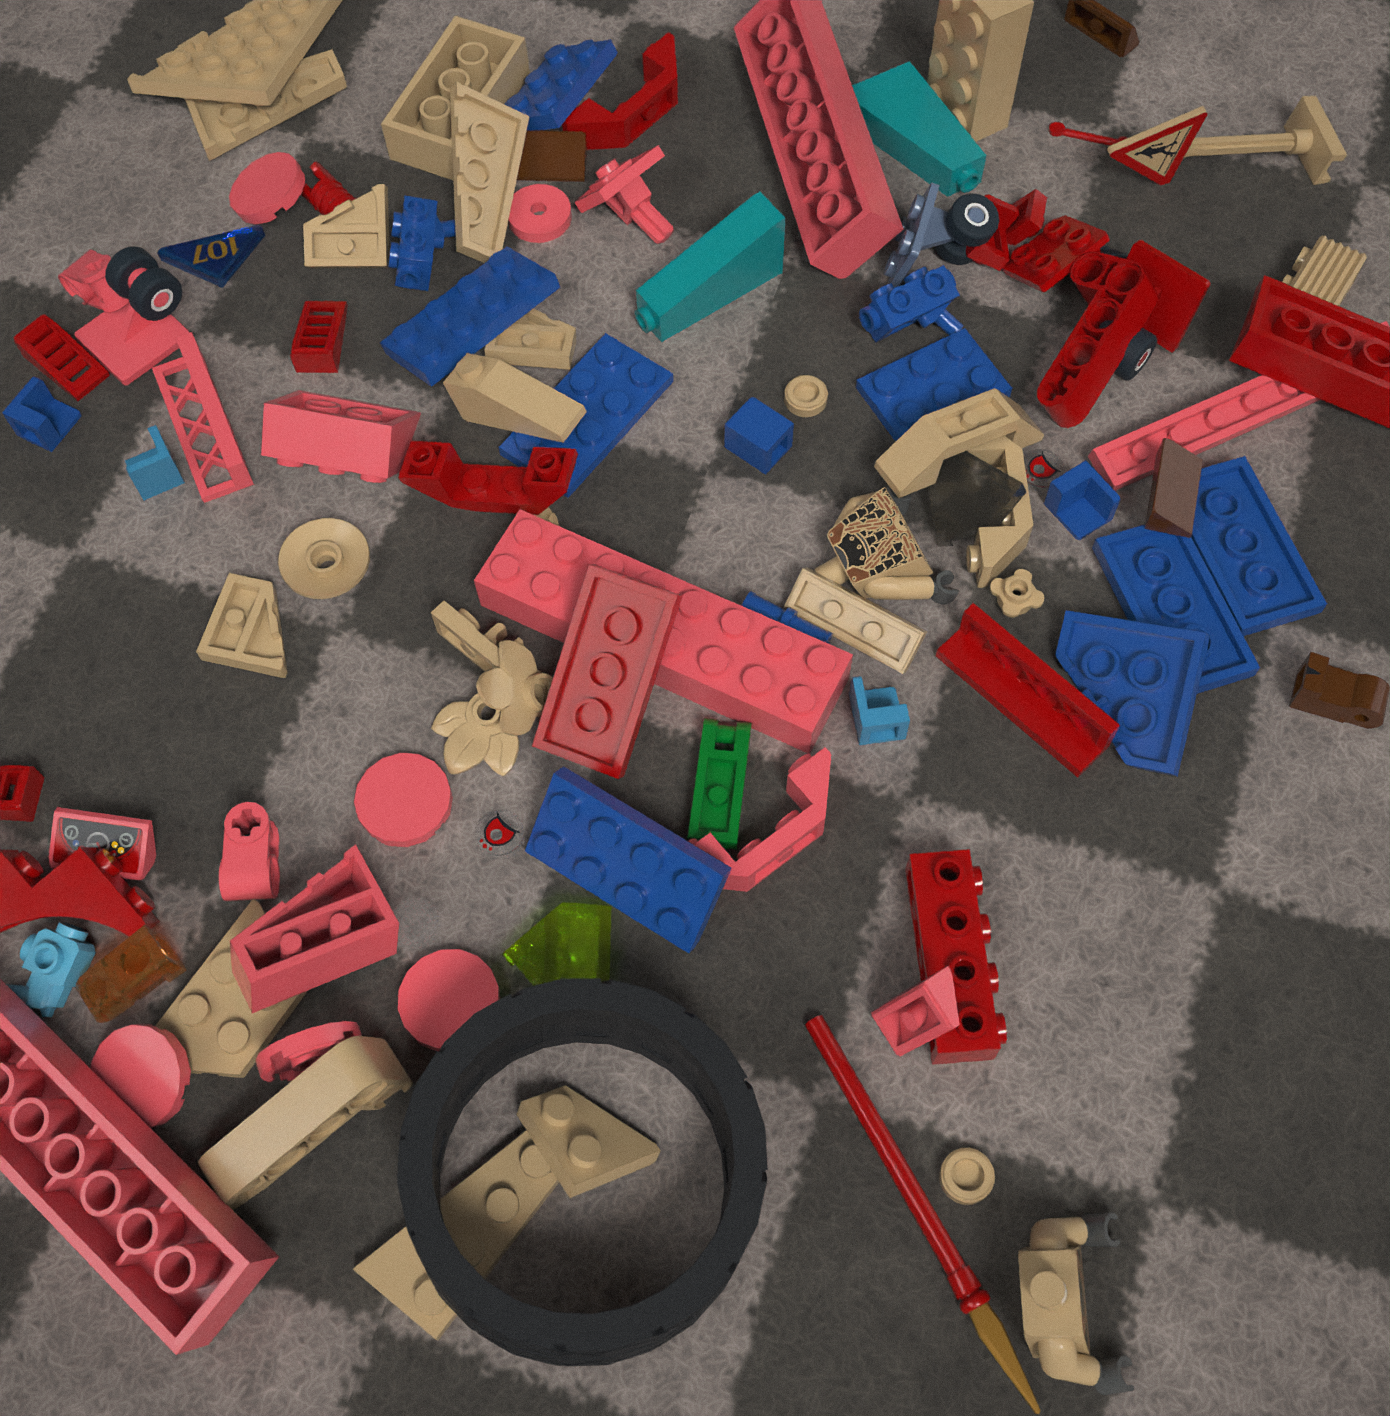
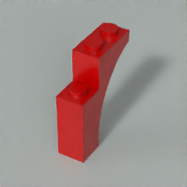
(80, 887)

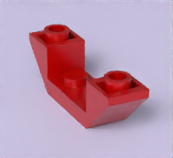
(639, 112)
(440, 474)

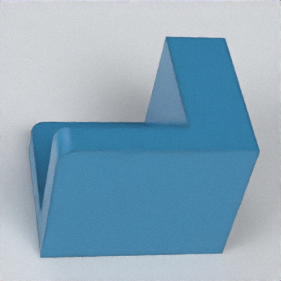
(154, 469)
(877, 713)

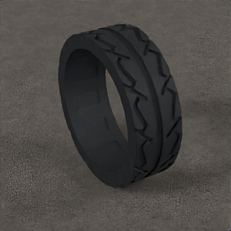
(555, 1016)

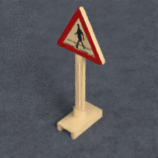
(1162, 148)

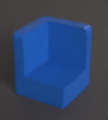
(39, 416)
(758, 435)
(1082, 500)

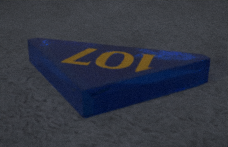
(214, 256)

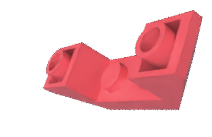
(795, 831)

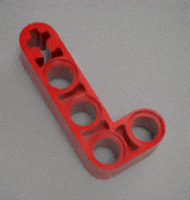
(1114, 291)

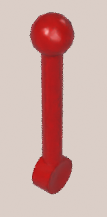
(1058, 129)

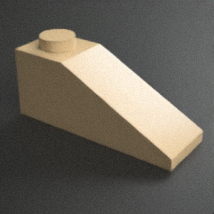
(511, 400)

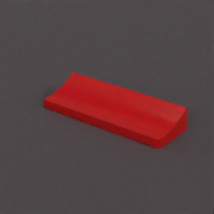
(1317, 349)

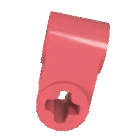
(88, 281)
(249, 862)

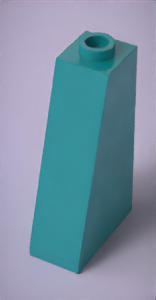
(919, 129)
(714, 270)

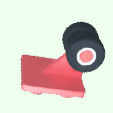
(144, 329)

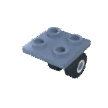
(967, 223)

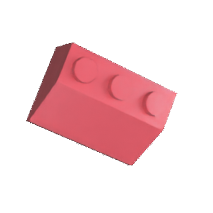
(337, 434)

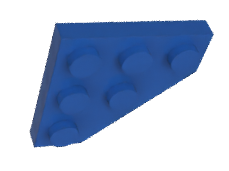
(1140, 678)

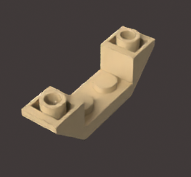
(919, 453)
(1000, 545)

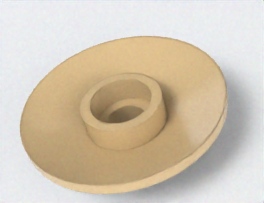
(320, 542)

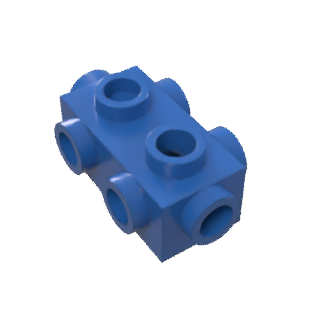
(418, 235)
(918, 300)

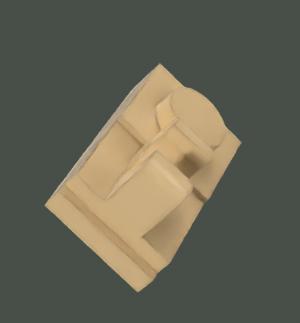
(462, 632)

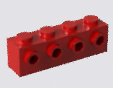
(954, 934)

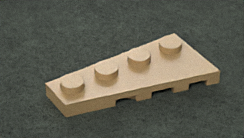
(231, 124)
(485, 169)
(483, 1220)

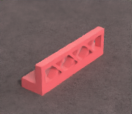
(212, 411)

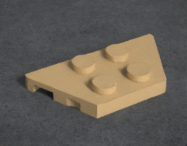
(215, 1018)

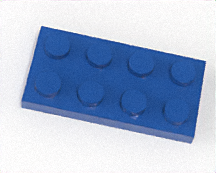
(469, 315)
(616, 392)
(1250, 550)
(1167, 584)
(627, 859)

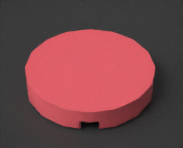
(267, 187)
(403, 799)
(443, 994)
(300, 1050)
(145, 1070)

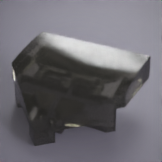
(969, 497)

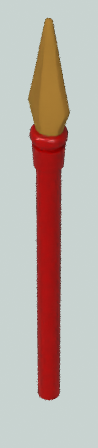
(960, 1276)

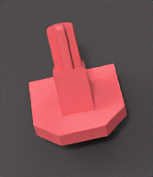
(628, 195)

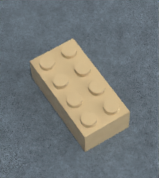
(471, 54)
(979, 60)

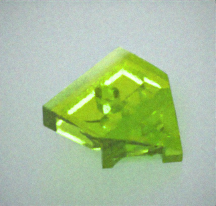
(565, 945)

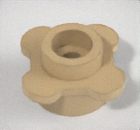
(1012, 604)

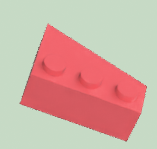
(315, 936)

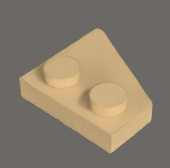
(351, 234)
(245, 628)

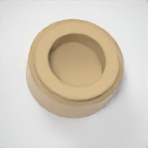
(806, 396)
(966, 1176)

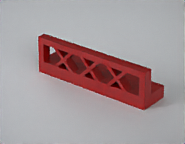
(1028, 691)

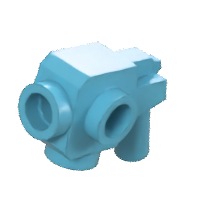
(56, 964)

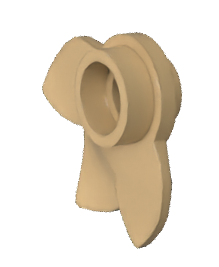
(515, 688)
(474, 739)

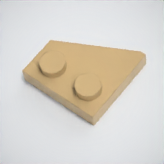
(535, 342)
(583, 1141)

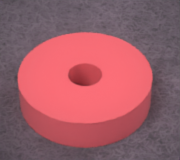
(541, 227)

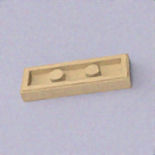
(855, 620)

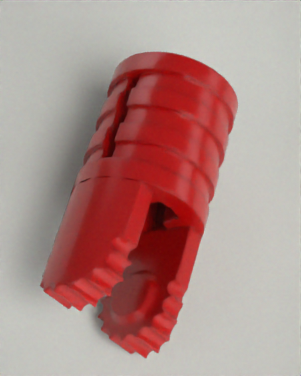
(325, 193)

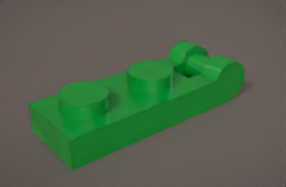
(720, 782)

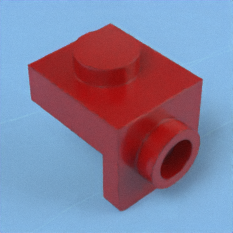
(995, 251)

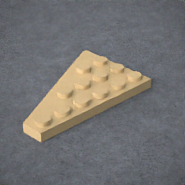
(245, 58)

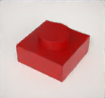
(1030, 218)

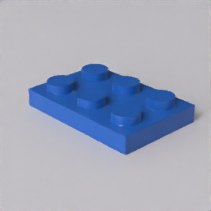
(561, 82)
(929, 381)

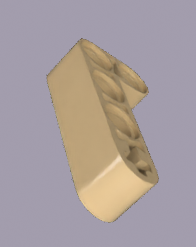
(302, 1115)

